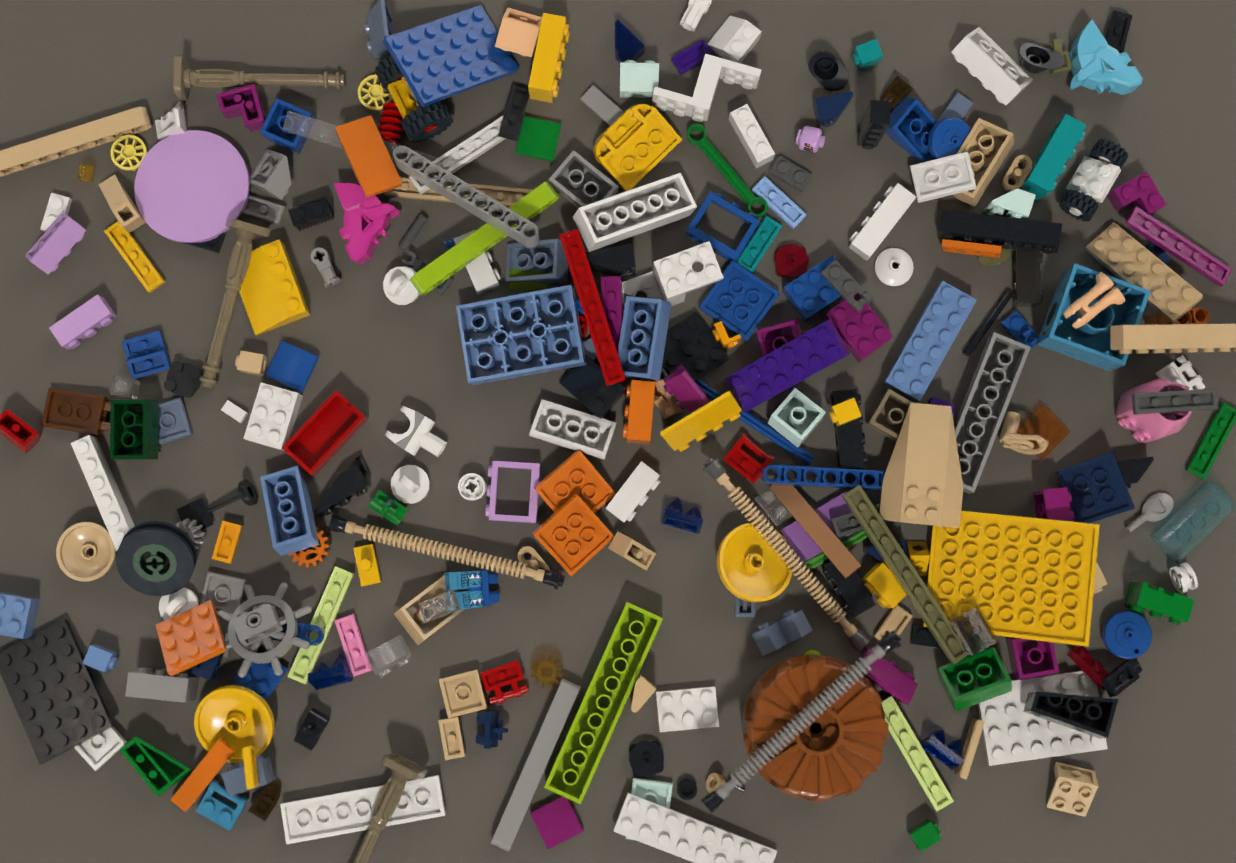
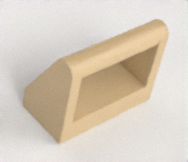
(642, 691)

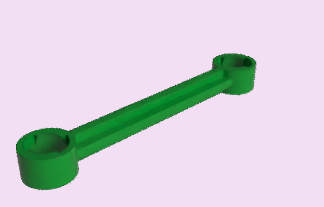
(726, 170)

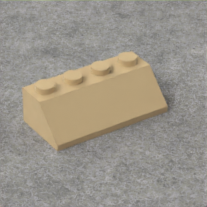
(987, 150)

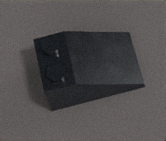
(613, 261)
(590, 388)

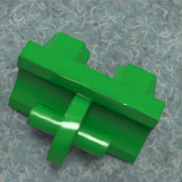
(388, 507)

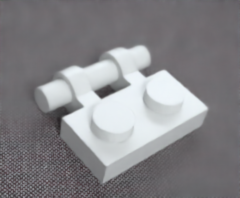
(1174, 374)

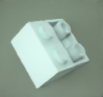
(638, 79)
(1013, 204)

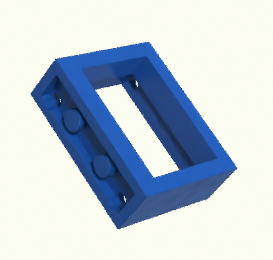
(718, 247)

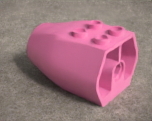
(1151, 426)

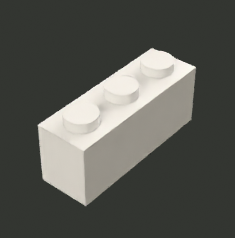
(751, 136)
(480, 270)
(633, 492)

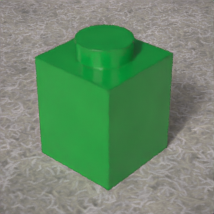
(925, 834)

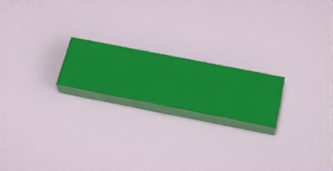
(1212, 441)

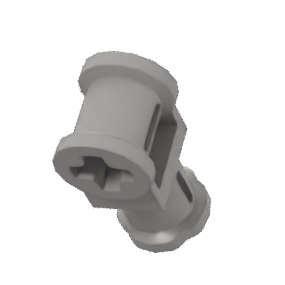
(325, 267)

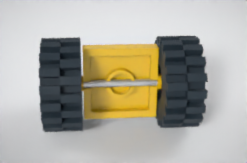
(417, 121)

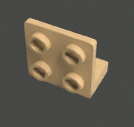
(1072, 789)

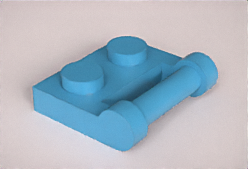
(218, 810)

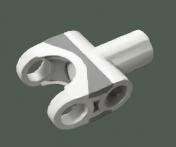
(418, 435)

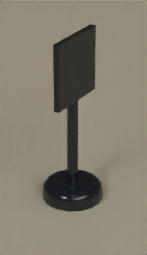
(198, 510)

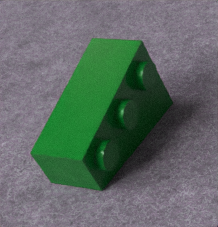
(1159, 602)
(154, 765)

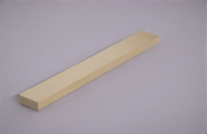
(504, 195)

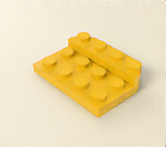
(635, 144)

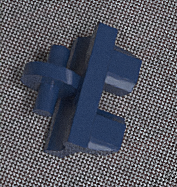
(493, 729)

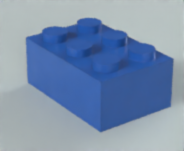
(811, 292)

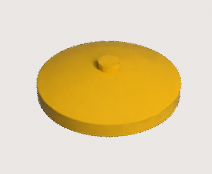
(750, 565)
(237, 717)

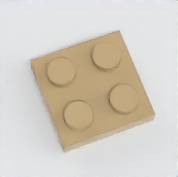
(463, 693)

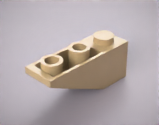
(121, 204)

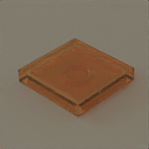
(1047, 426)

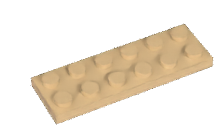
(1140, 267)

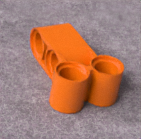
(1188, 318)

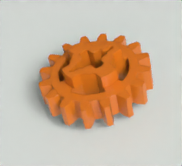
(305, 554)

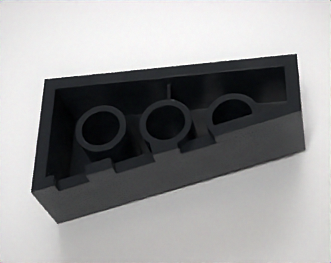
(1076, 712)

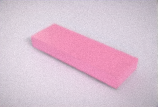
(352, 644)

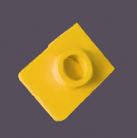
(919, 559)

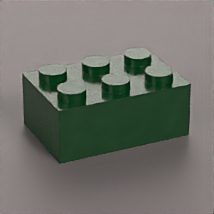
(134, 429)

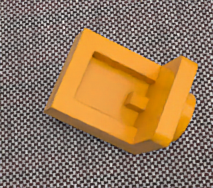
(720, 334)

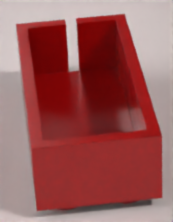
(325, 433)

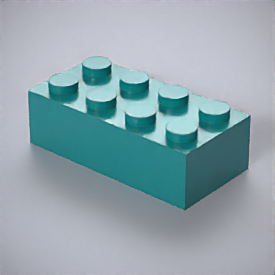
(1053, 157)

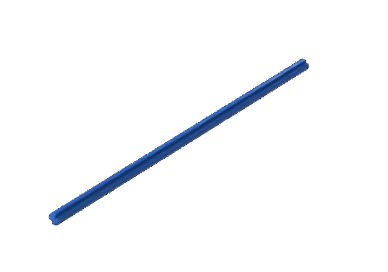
(751, 420)

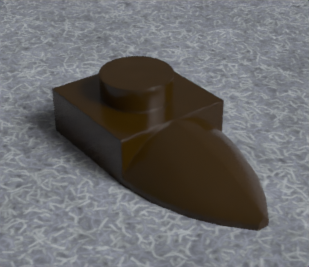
(896, 91)
(266, 801)

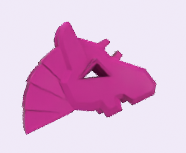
(363, 220)

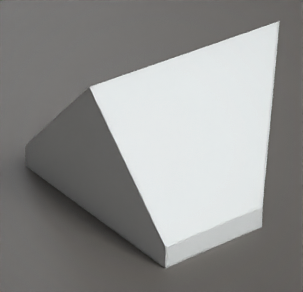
(172, 123)

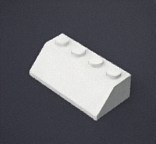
(991, 66)

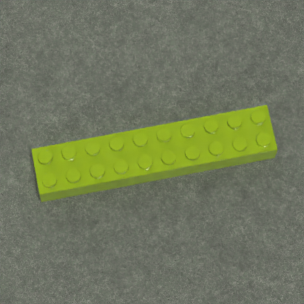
(603, 703)

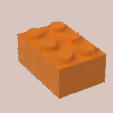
(639, 412)

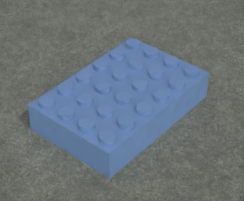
(521, 335)

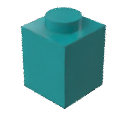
(867, 54)

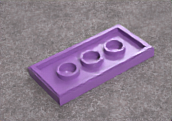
(801, 541)

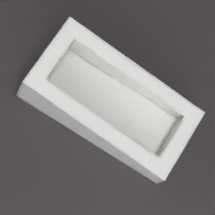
(234, 411)

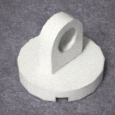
(398, 286)
(410, 484)
(177, 603)

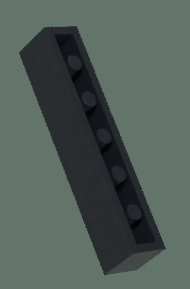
(1000, 231)

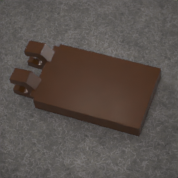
(76, 412)

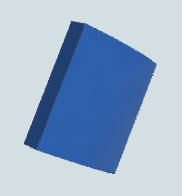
(146, 354)
(292, 366)

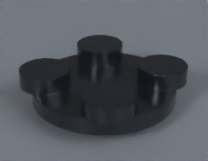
(183, 379)
(646, 758)

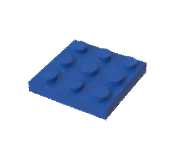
(739, 300)

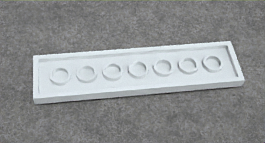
(354, 809)
(686, 835)

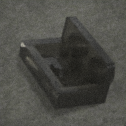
(973, 631)

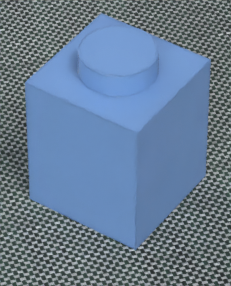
(101, 658)

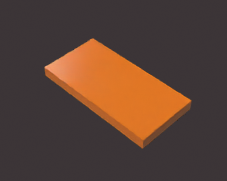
(368, 156)

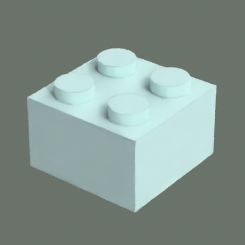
(796, 417)

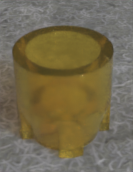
(86, 173)

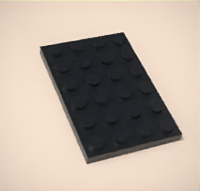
(53, 691)

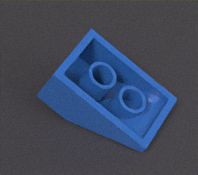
(911, 127)

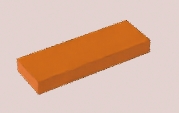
(971, 248)

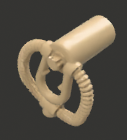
(1011, 439)

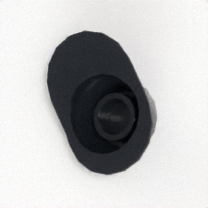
(1038, 58)
(828, 70)

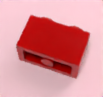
(18, 431)

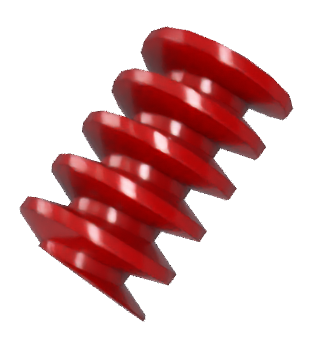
(389, 123)

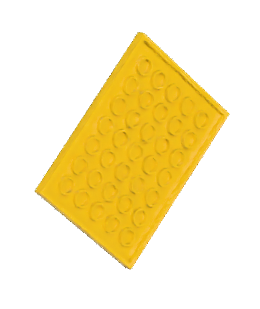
(1020, 572)

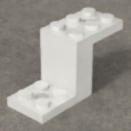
(712, 70)
(675, 277)

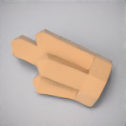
(665, 401)

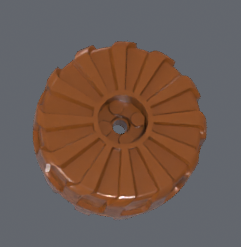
(819, 762)

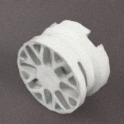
(472, 486)
(1183, 578)

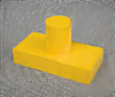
(367, 565)

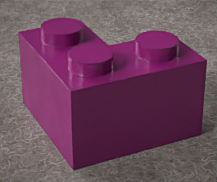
(244, 102)
(1140, 192)

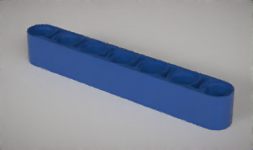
(819, 477)

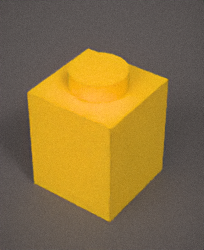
(844, 412)

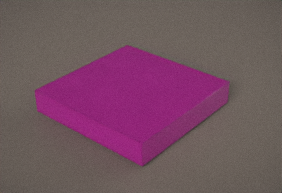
(556, 822)

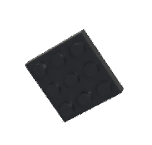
(693, 347)

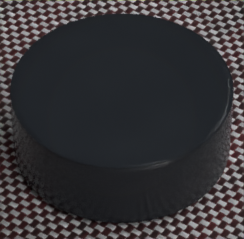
(686, 789)

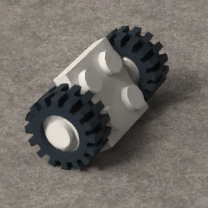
(1093, 179)

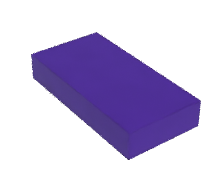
(691, 57)

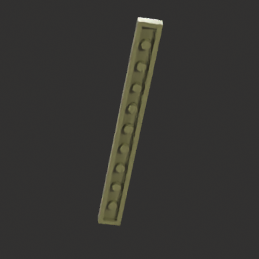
(905, 574)

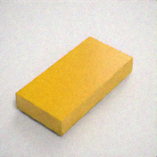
(250, 767)

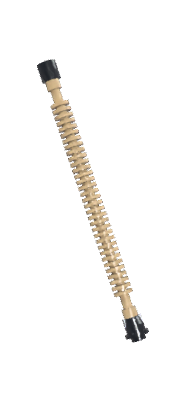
(374, 533)

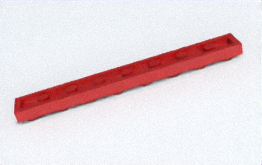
(592, 307)

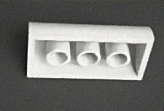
(573, 429)

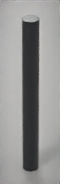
(988, 323)

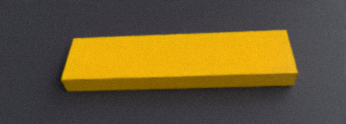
(134, 257)

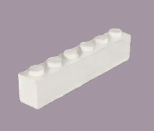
(103, 488)

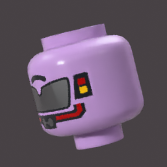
(810, 139)

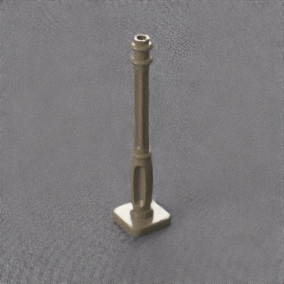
(220, 78)
(235, 275)
(402, 770)

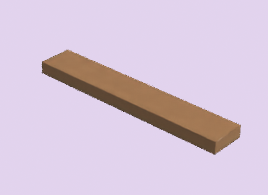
(816, 529)

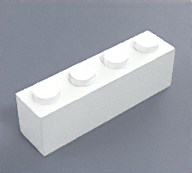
(882, 221)

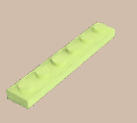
(324, 618)
(915, 755)

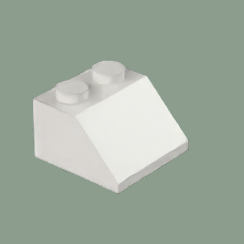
(735, 39)

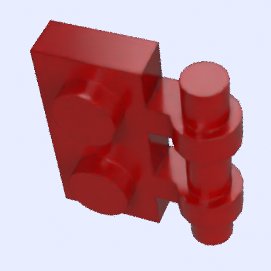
(502, 676)

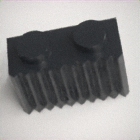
(311, 214)

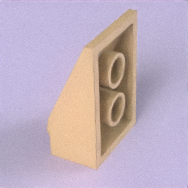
(411, 616)

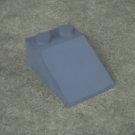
(378, 27)
(545, 257)

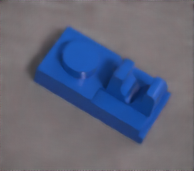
(1020, 330)

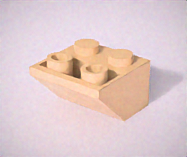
(519, 32)

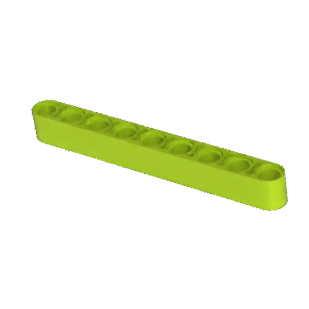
(480, 241)

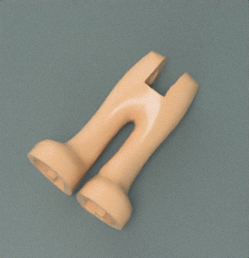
(1087, 313)

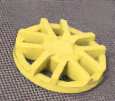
(375, 92)
(128, 152)

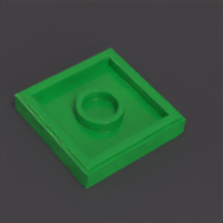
(538, 139)

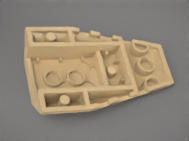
(924, 470)

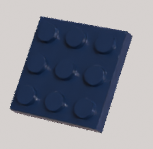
(1096, 489)

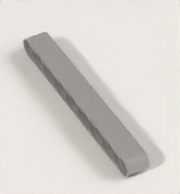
(471, 203)
(535, 765)

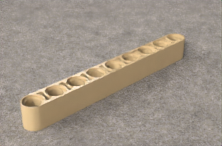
(73, 140)

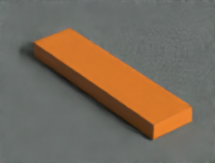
(203, 775)

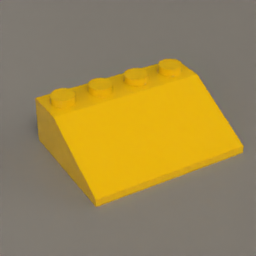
(272, 289)
(701, 421)

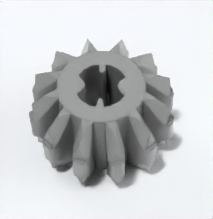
(193, 531)

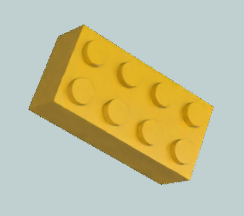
(548, 58)

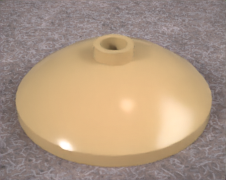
(74, 548)

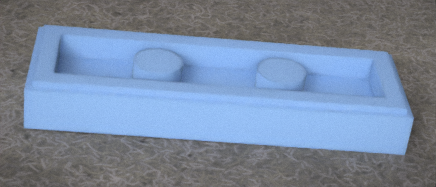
(779, 202)

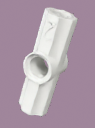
(694, 13)

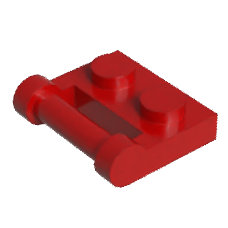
(745, 464)

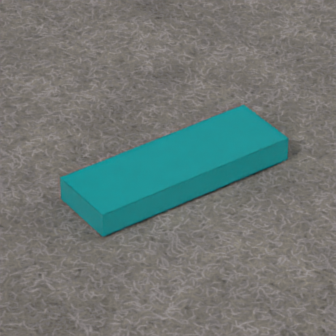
(759, 244)

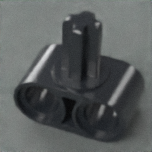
(312, 729)

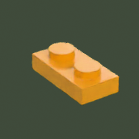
(227, 542)

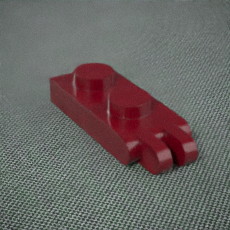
(1088, 664)

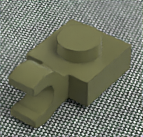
(1056, 45)

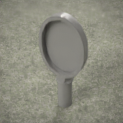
(1153, 509)

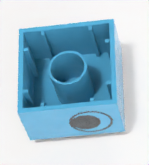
(1092, 340)

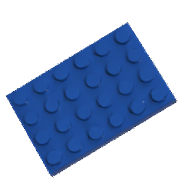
(450, 55)

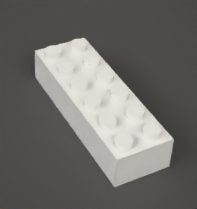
(634, 212)

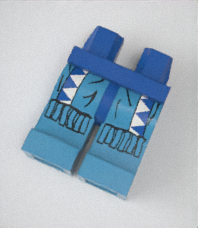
(476, 587)

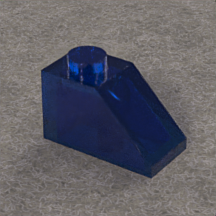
(626, 44)

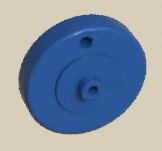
(947, 137)
(1126, 634)

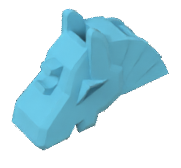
(1100, 65)

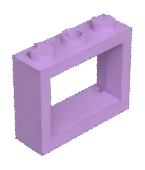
(493, 472)

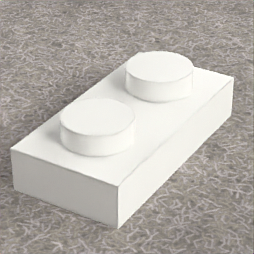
(56, 205)

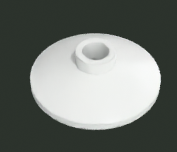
(887, 273)

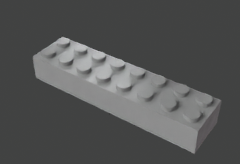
(986, 404)

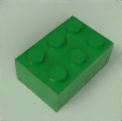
(975, 679)

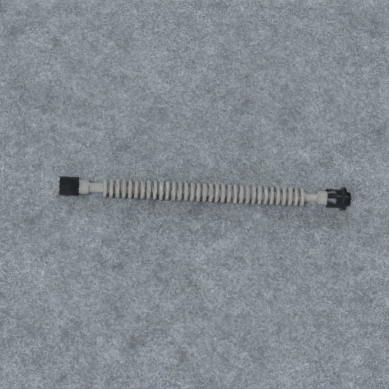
(884, 646)

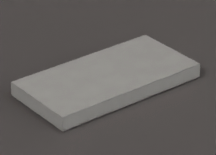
(226, 594)

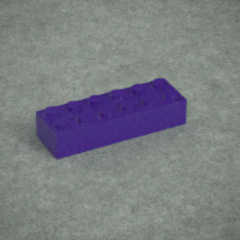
(787, 365)

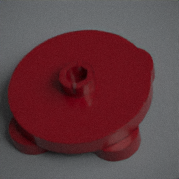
(790, 261)

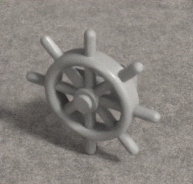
(258, 621)

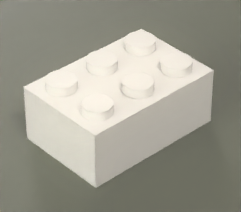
(273, 416)

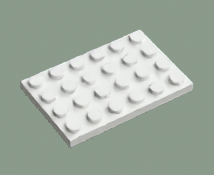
(1019, 736)

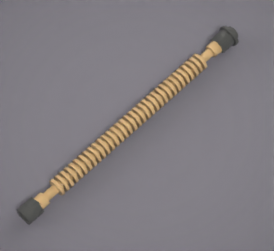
(717, 473)

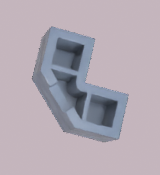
(785, 630)

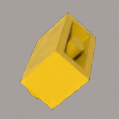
(883, 585)

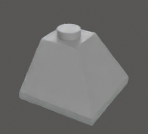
(272, 174)

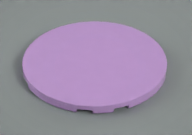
(191, 186)

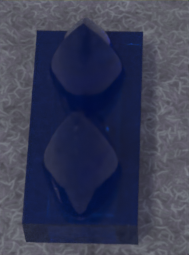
(675, 518)
(327, 677)
(948, 755)

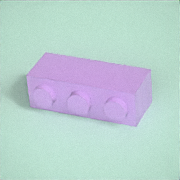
(55, 243)
(83, 322)

